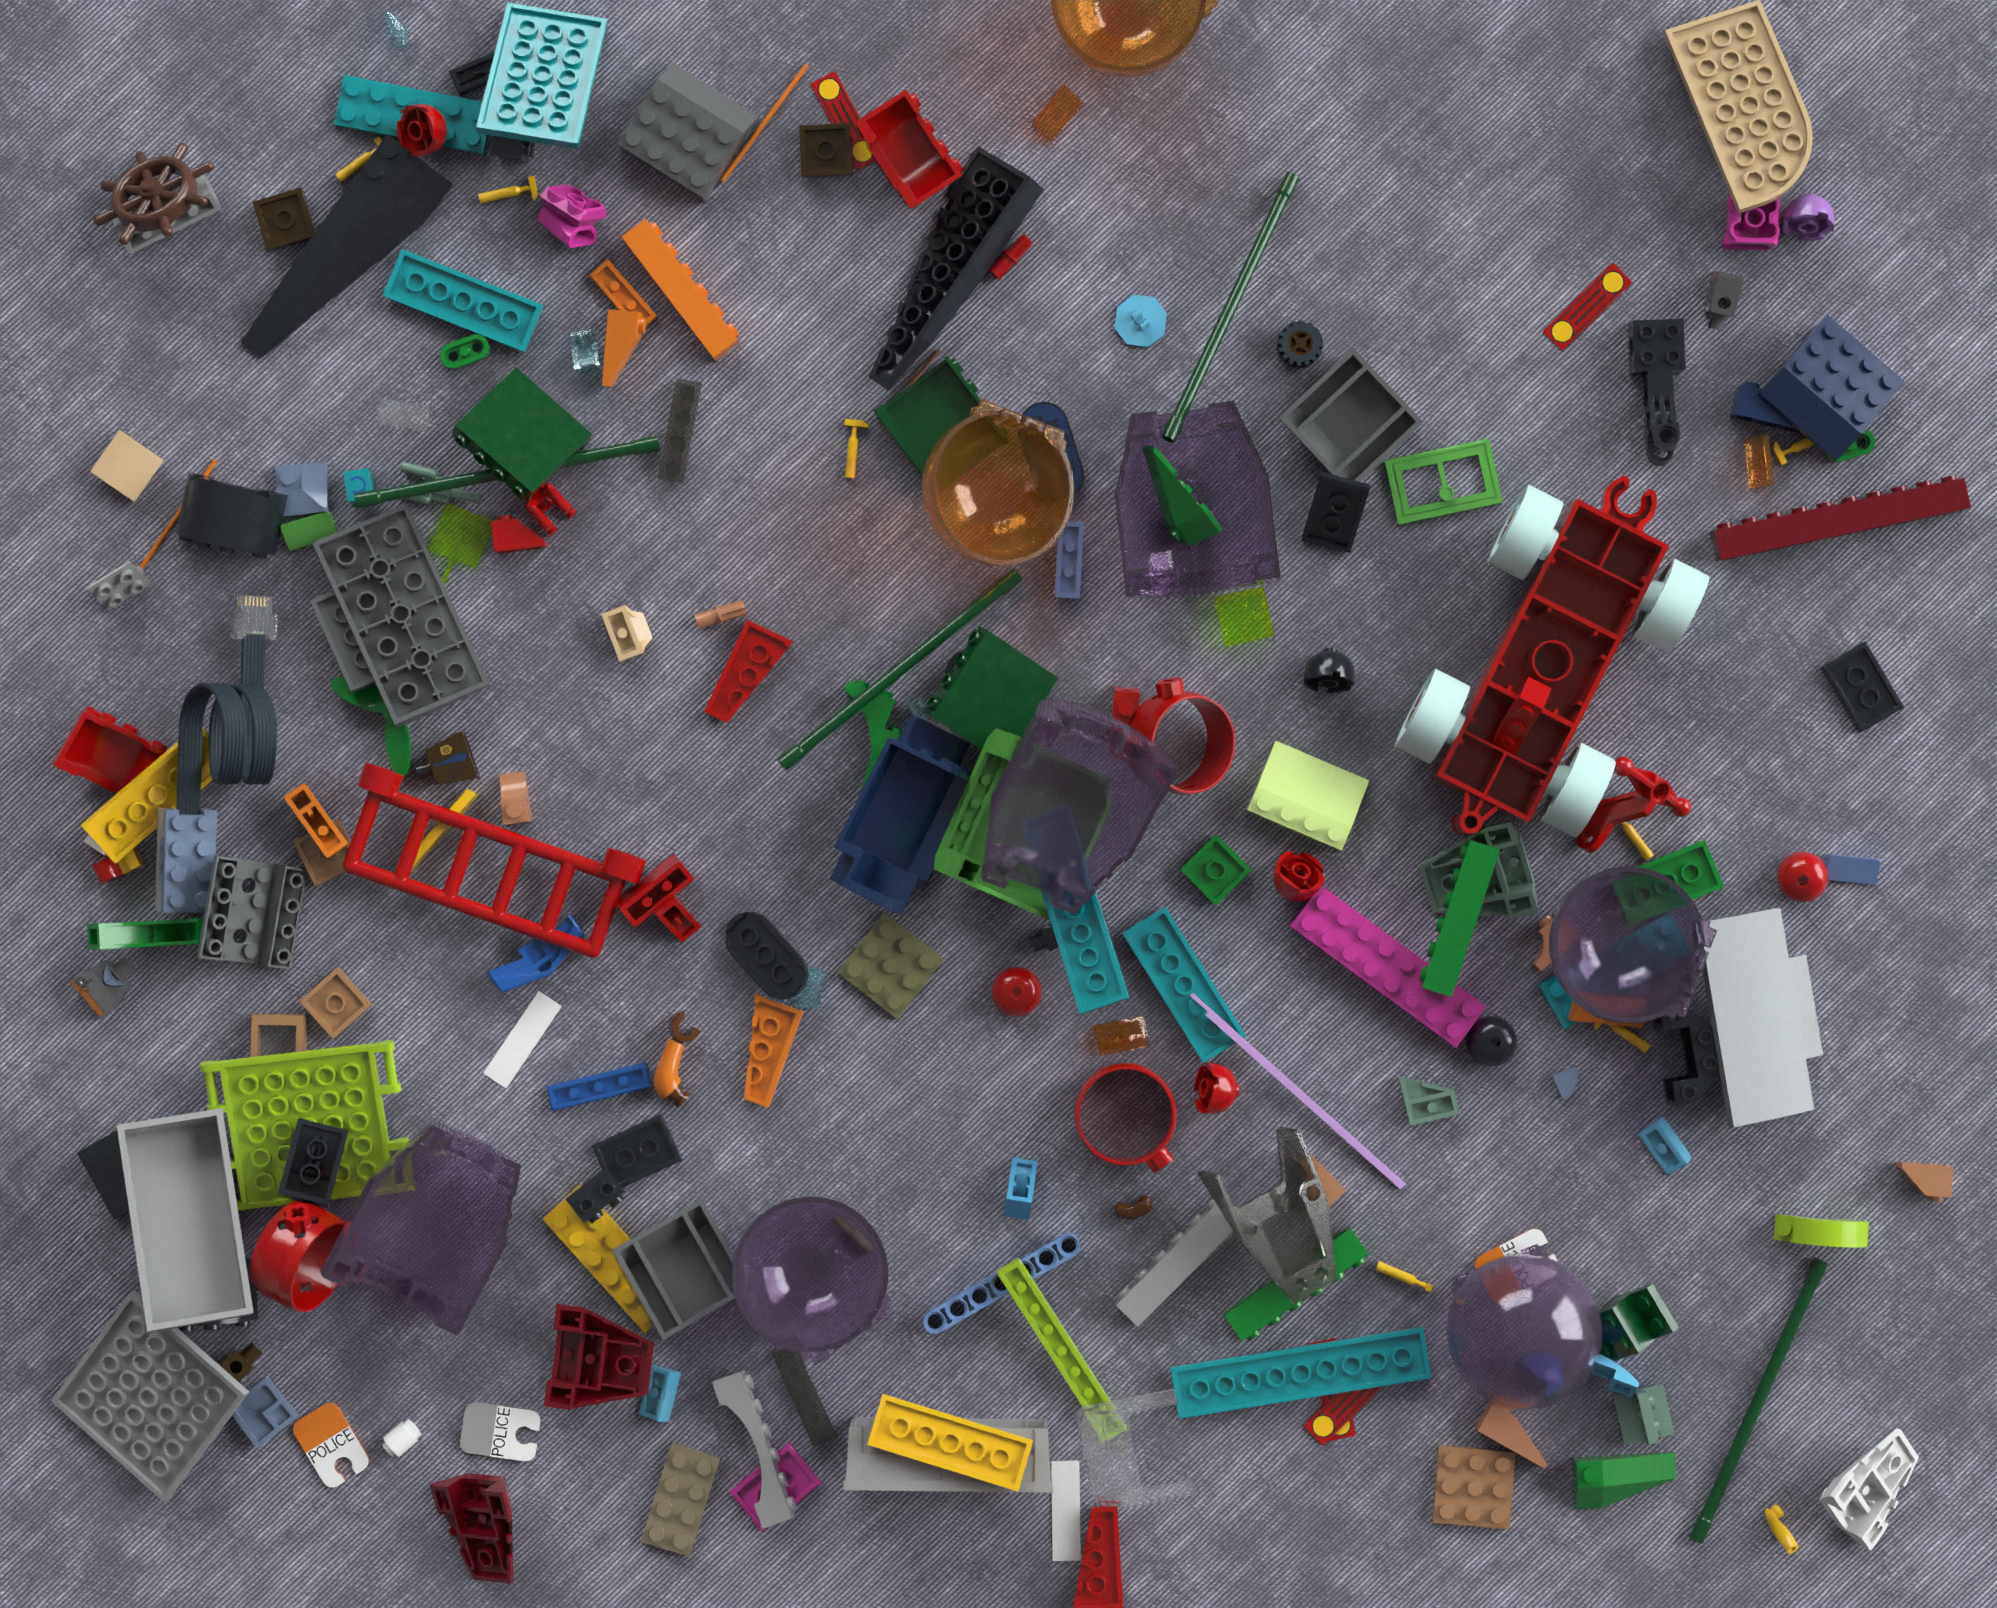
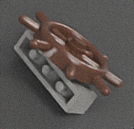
(160, 203)

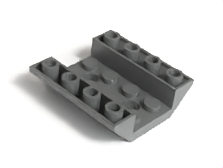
(264, 913)

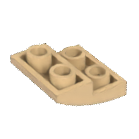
(126, 465)

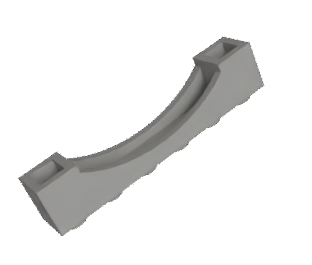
(774, 1501)

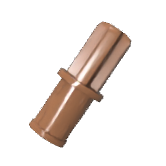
(720, 614)

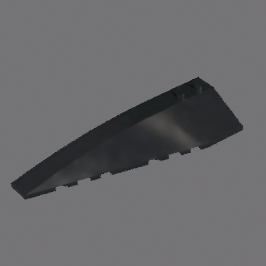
(372, 217)
(969, 236)

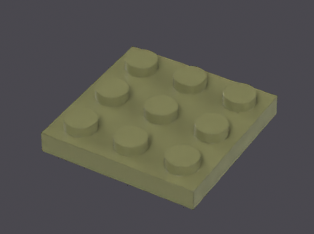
(890, 965)

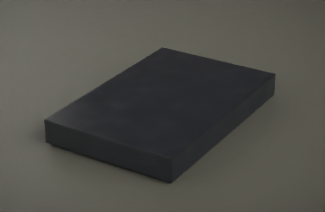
(1335, 512)
(1862, 687)
(638, 1151)
(106, 1170)

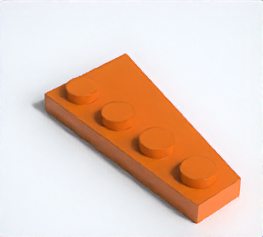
(769, 1047)

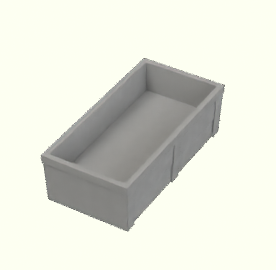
(184, 1220)
(885, 1471)

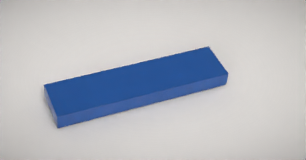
(599, 1086)

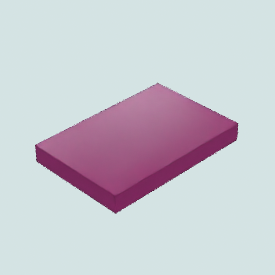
(799, 1476)

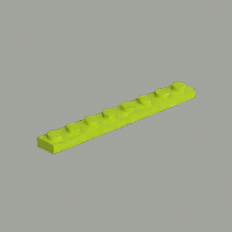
(1052, 1333)

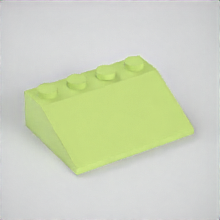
(1308, 796)

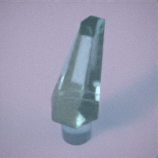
(397, 28)

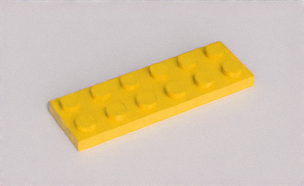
(134, 809)
(594, 1248)
(950, 1442)

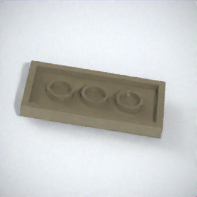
(680, 1499)

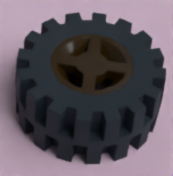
(1306, 338)

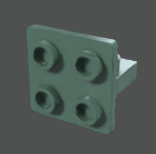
(1643, 1415)

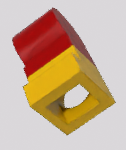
(108, 871)

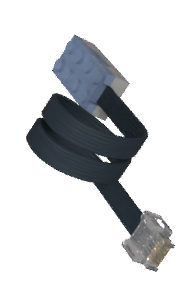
(239, 748)

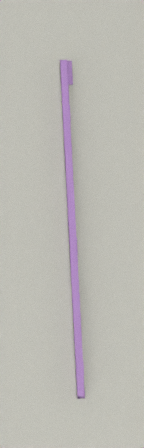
(1300, 1094)

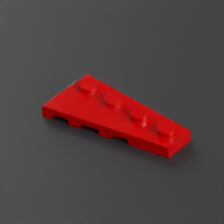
(747, 666)
(1100, 1568)

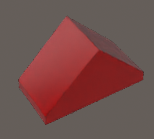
(678, 918)

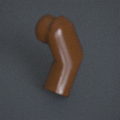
(1136, 1210)

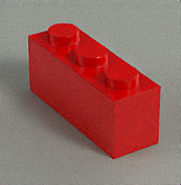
(1521, 715)
(654, 890)

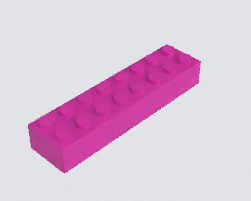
(1384, 965)

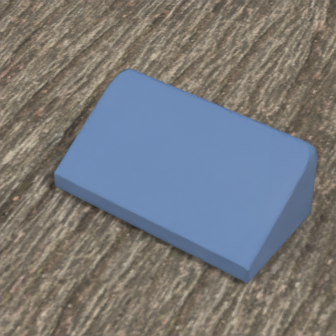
(1852, 869)

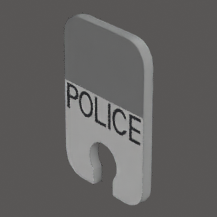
(493, 1429)

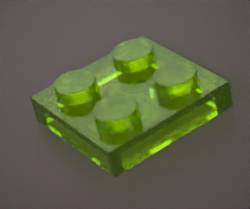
(1244, 616)

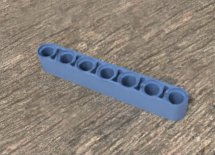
(994, 1293)

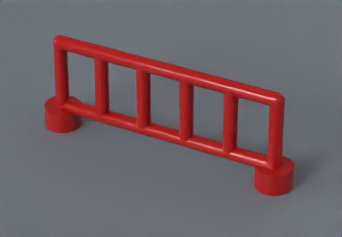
(384, 788)

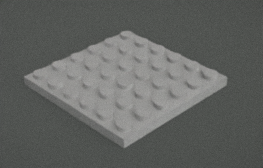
(149, 1398)

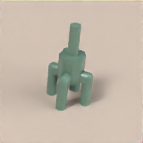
(442, 496)

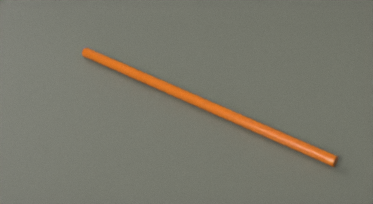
(764, 122)
(171, 524)

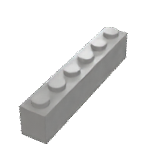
(1174, 1265)

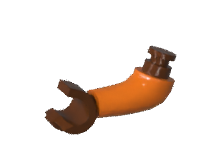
(666, 1074)

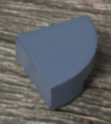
(1566, 1081)

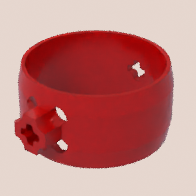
(1219, 730)
(1155, 1158)
(287, 1263)

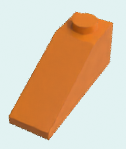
(622, 337)
(316, 820)

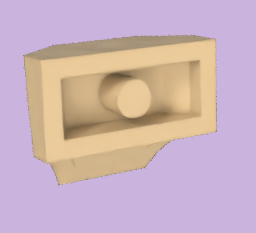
(627, 632)

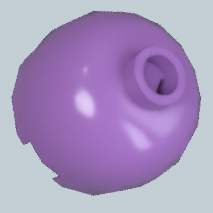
(1808, 217)

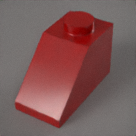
(513, 536)

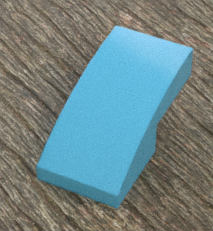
(1619, 1379)

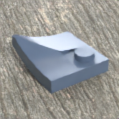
(305, 486)
(264, 1412)

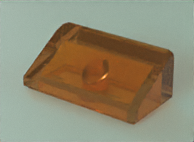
(1056, 113)
(1758, 462)
(1121, 1035)

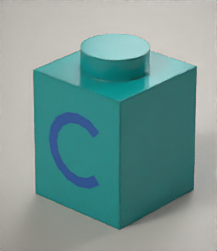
(358, 481)

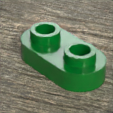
(465, 351)
(1855, 451)

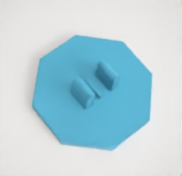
(1140, 320)

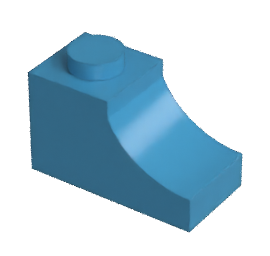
(1020, 1188)

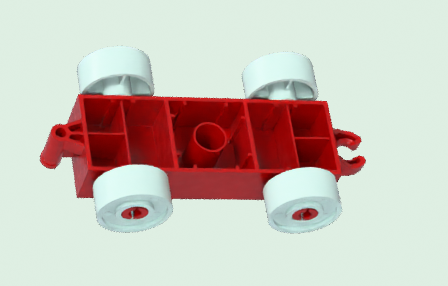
(1563, 635)

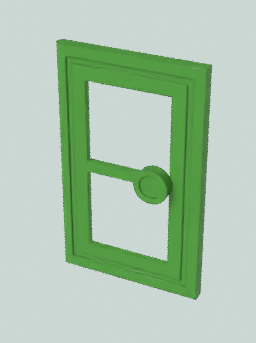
(1446, 493)

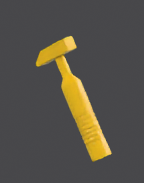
(356, 164)
(509, 192)
(852, 447)
(1796, 447)
(1637, 841)
(1627, 1035)
(1402, 1276)

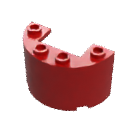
(907, 149)
(106, 750)

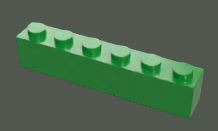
(1459, 918)
(1269, 1301)

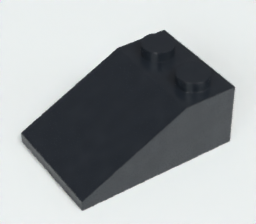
(313, 1163)

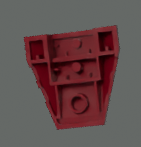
(596, 1360)
(482, 1522)

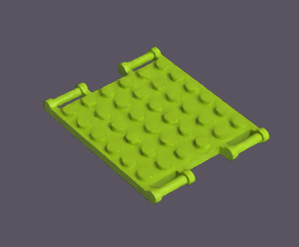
(318, 1085)

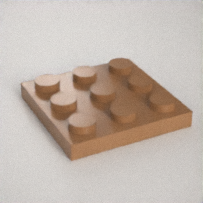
(1473, 1486)

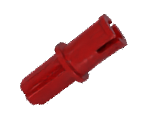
(1010, 257)

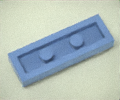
(1069, 561)

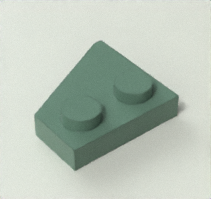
(1427, 1101)

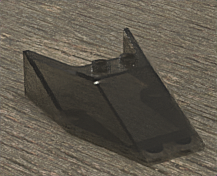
(1287, 1225)

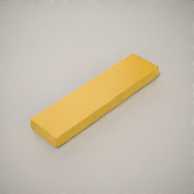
(441, 829)

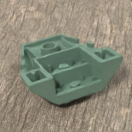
(1511, 884)

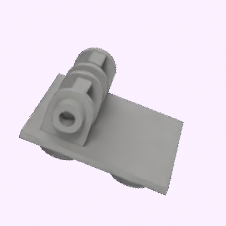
(119, 585)

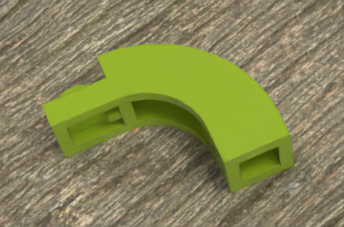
(1821, 1231)

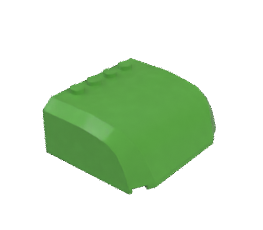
(964, 840)

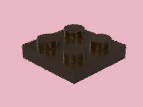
(825, 150)
(284, 219)

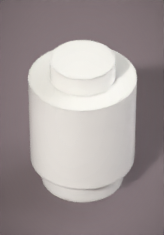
(401, 1438)

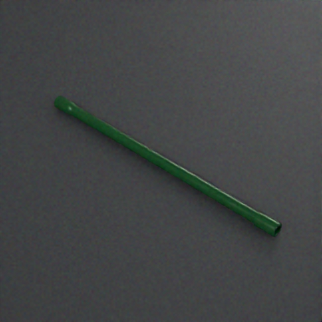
(1176, 420)
(375, 497)
(799, 750)
(1811, 1282)

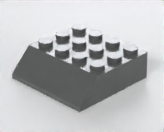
(687, 132)
(1351, 418)
(678, 1269)

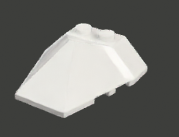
(1868, 1488)

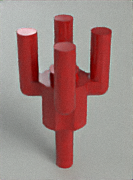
(542, 501)

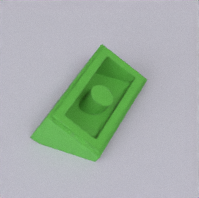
(308, 530)

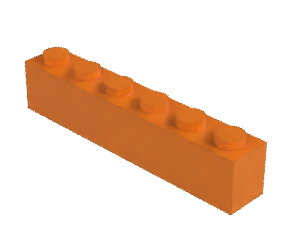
(679, 288)

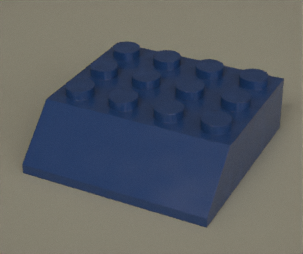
(1831, 388)

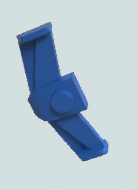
(538, 960)

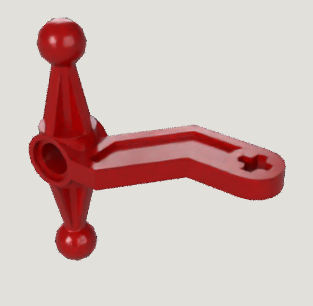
(1648, 792)

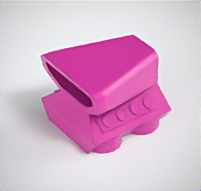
(570, 215)
(1753, 228)

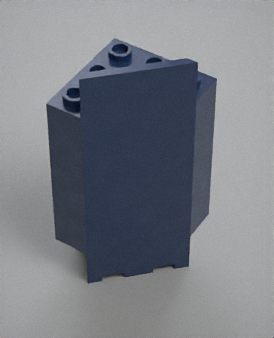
(902, 815)

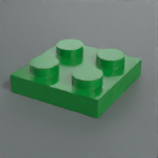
(1215, 869)

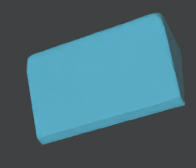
(1665, 1145)
(661, 1394)

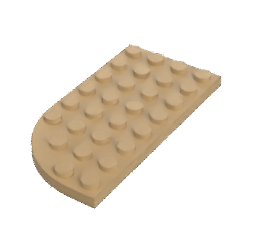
(1744, 102)

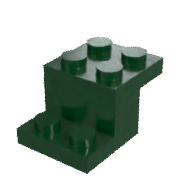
(1634, 1322)

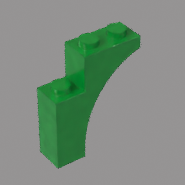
(877, 717)
(144, 933)

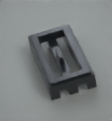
(466, 67)

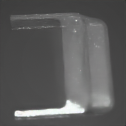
(1111, 1453)

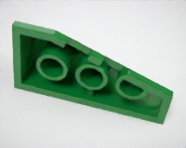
(1182, 514)
(1612, 1478)

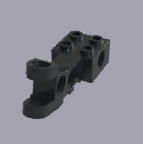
(1657, 354)

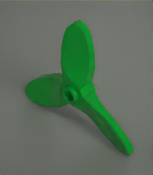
(397, 740)

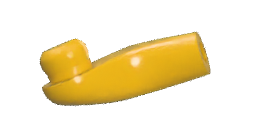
(1780, 1530)

